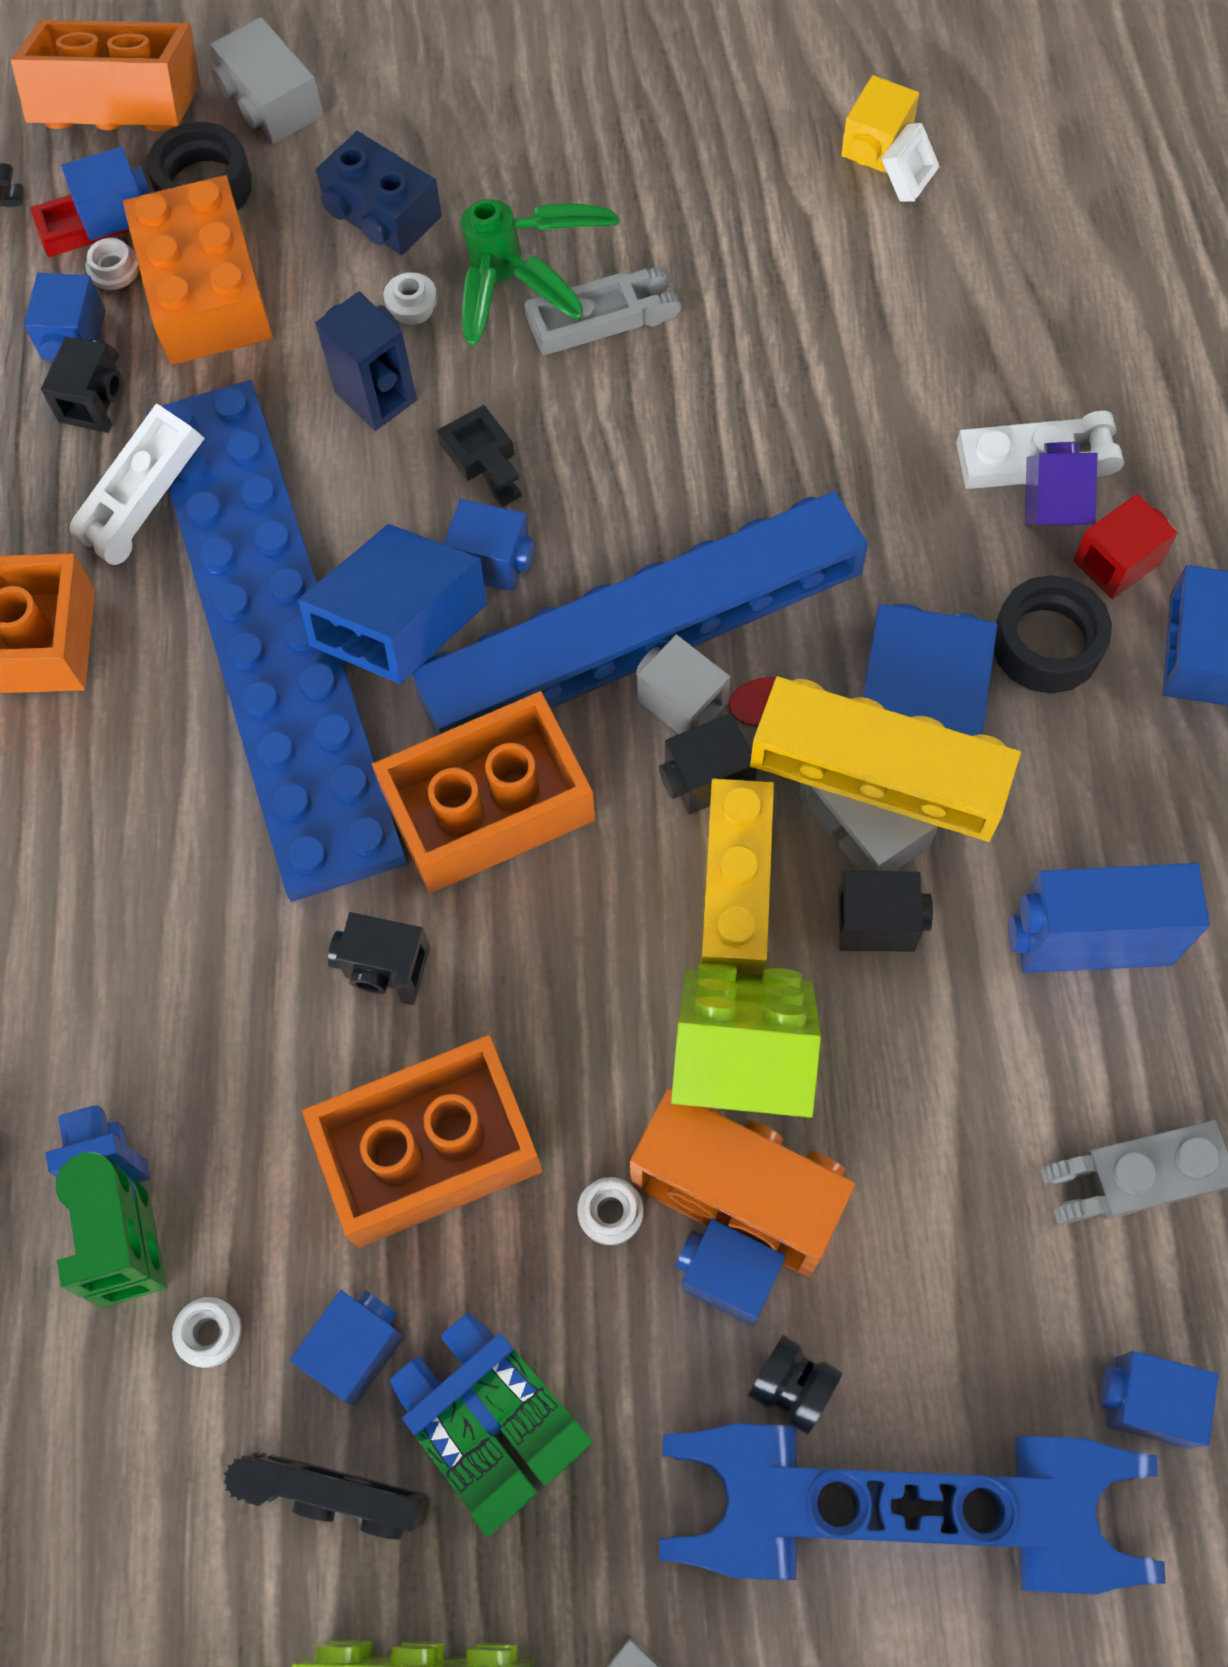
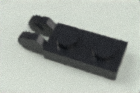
(324, 1491)

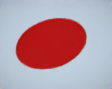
(751, 699)

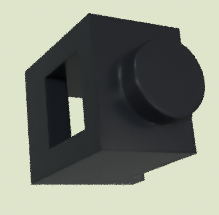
(83, 383)
(380, 955)

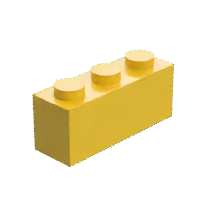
(738, 874)

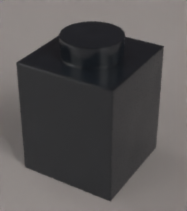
(705, 754)
(882, 911)

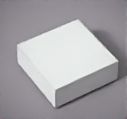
(910, 162)

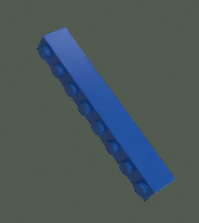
(616, 625)

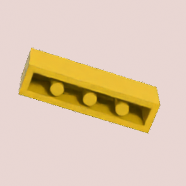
(884, 758)

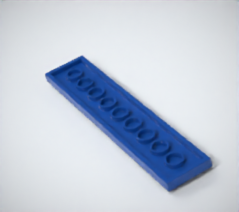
(285, 695)

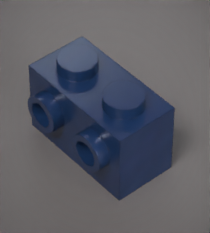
(379, 193)
(367, 359)

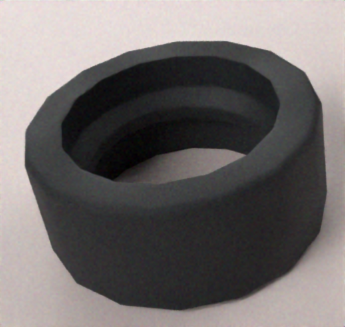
(199, 143)
(1060, 596)

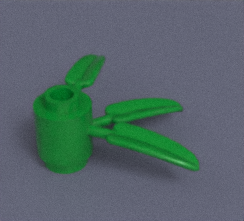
(496, 256)

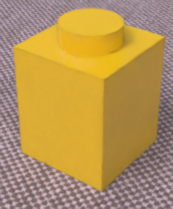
(877, 121)

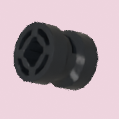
(795, 1384)

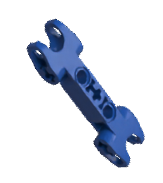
(1042, 1510)

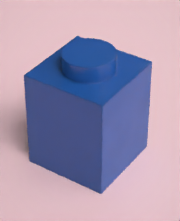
(100, 186)
(61, 308)
(495, 537)
(729, 1270)
(349, 1345)
(1159, 1399)

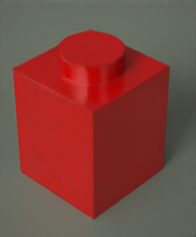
(1125, 545)

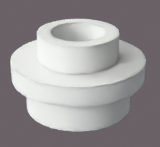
(111, 264)
(410, 297)
(607, 1190)
(187, 1328)

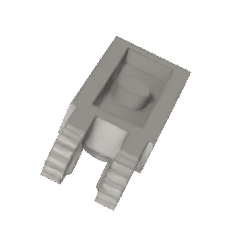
(608, 308)
(1144, 1173)

